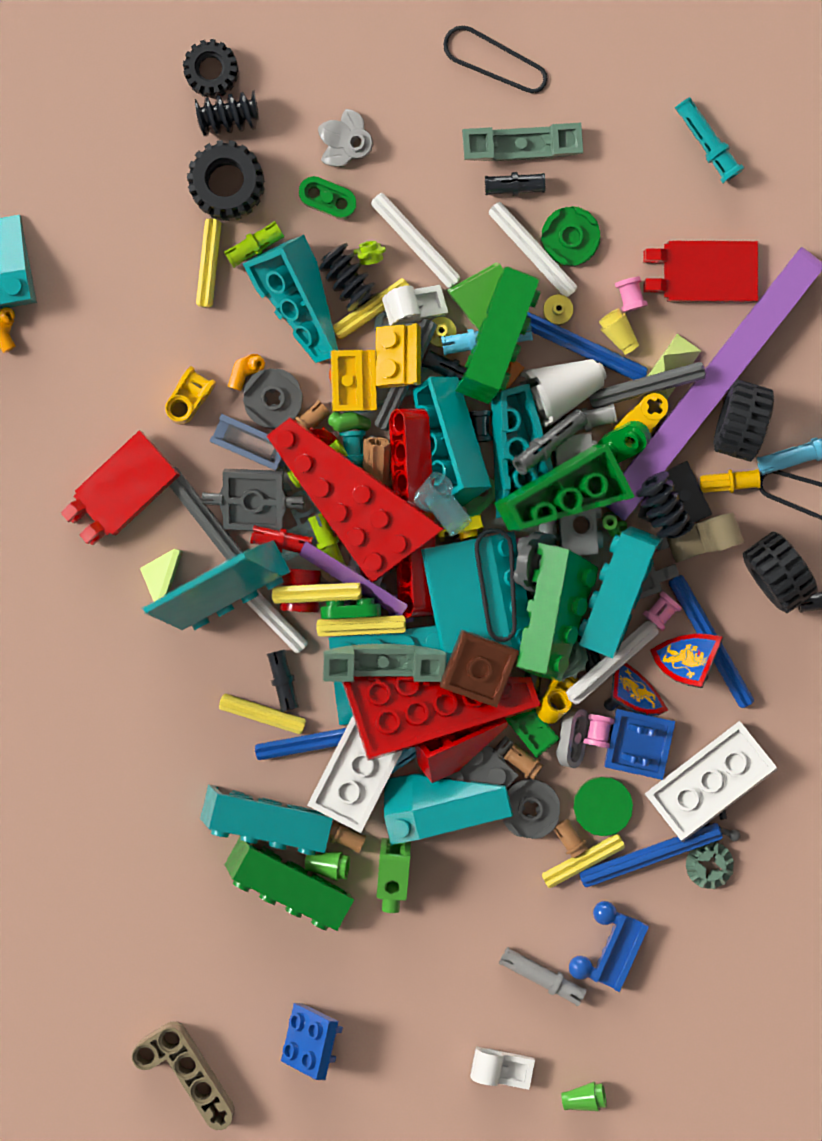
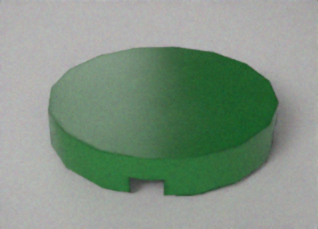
(570, 236)
(603, 806)

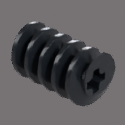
(227, 114)
(347, 277)
(665, 506)

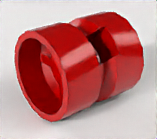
(301, 577)

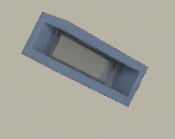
(246, 442)

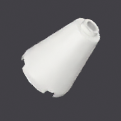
(563, 387)

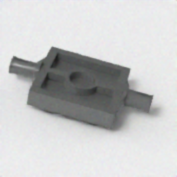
(253, 499)
(488, 766)

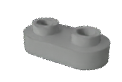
(573, 732)

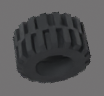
(215, 157)
(743, 420)
(780, 572)

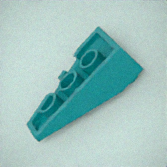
(295, 287)
(426, 809)

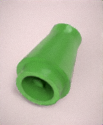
(331, 865)
(587, 1098)

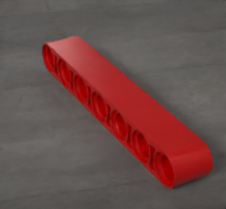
(410, 468)

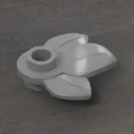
(340, 139)

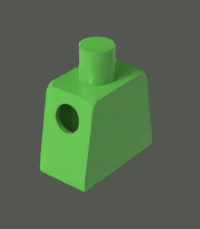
(476, 292)
(393, 874)

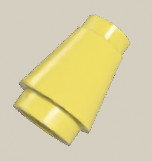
(619, 331)

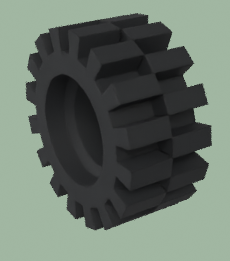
(198, 55)

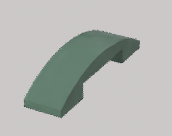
(522, 143)
(383, 660)

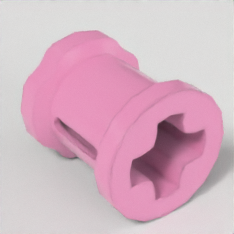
(631, 294)
(663, 601)
(598, 731)

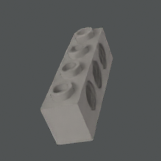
(569, 539)

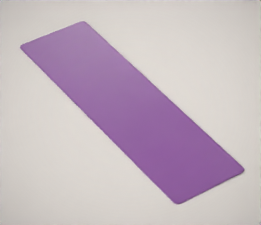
(347, 575)

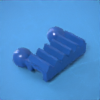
(619, 950)

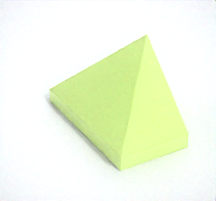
(677, 354)
(161, 573)

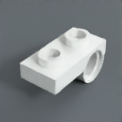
(413, 305)
(500, 1067)

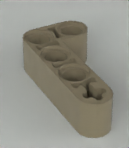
(707, 536)
(188, 1077)

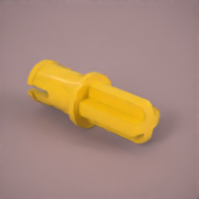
(730, 481)

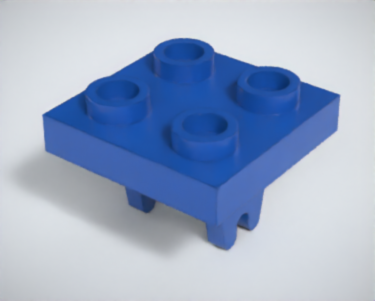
(639, 744)
(310, 1041)

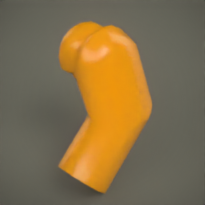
(6, 321)
(244, 367)

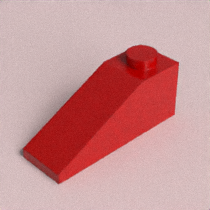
(453, 752)

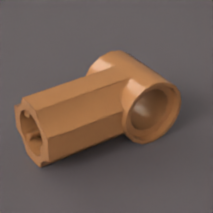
(377, 459)

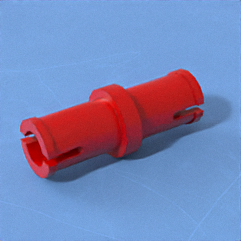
(282, 539)

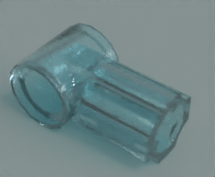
(437, 498)

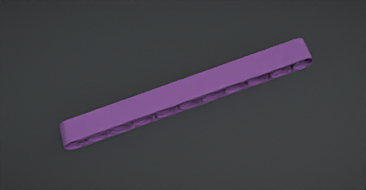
(720, 374)

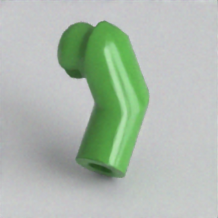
(348, 421)
(613, 526)

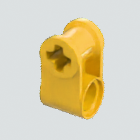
(189, 394)
(641, 414)
(556, 694)

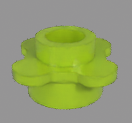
(370, 252)

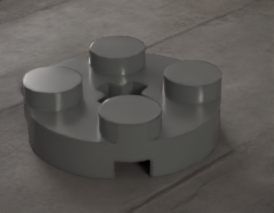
(272, 381)
(529, 559)
(547, 811)

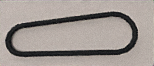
(487, 73)
(786, 502)
(482, 585)

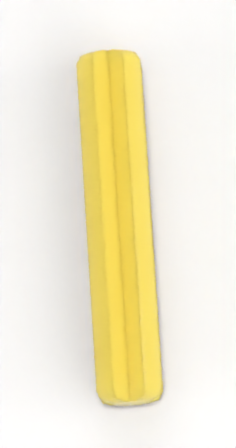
(208, 263)
(364, 313)
(316, 593)
(361, 626)
(262, 713)
(583, 861)

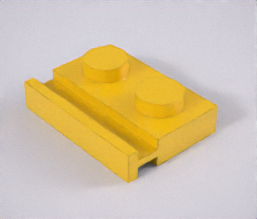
(398, 356)
(353, 380)
(468, 533)

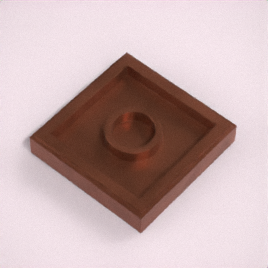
(479, 668)

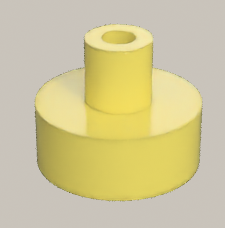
(552, 314)
(446, 325)

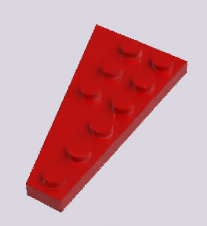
(361, 510)
(402, 713)

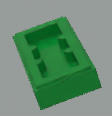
(533, 732)

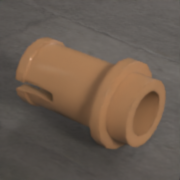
(314, 415)
(524, 761)
(346, 837)
(570, 838)

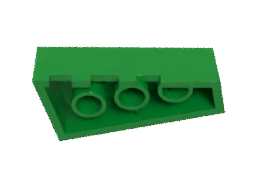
(499, 335)
(575, 486)
(555, 611)
(288, 885)

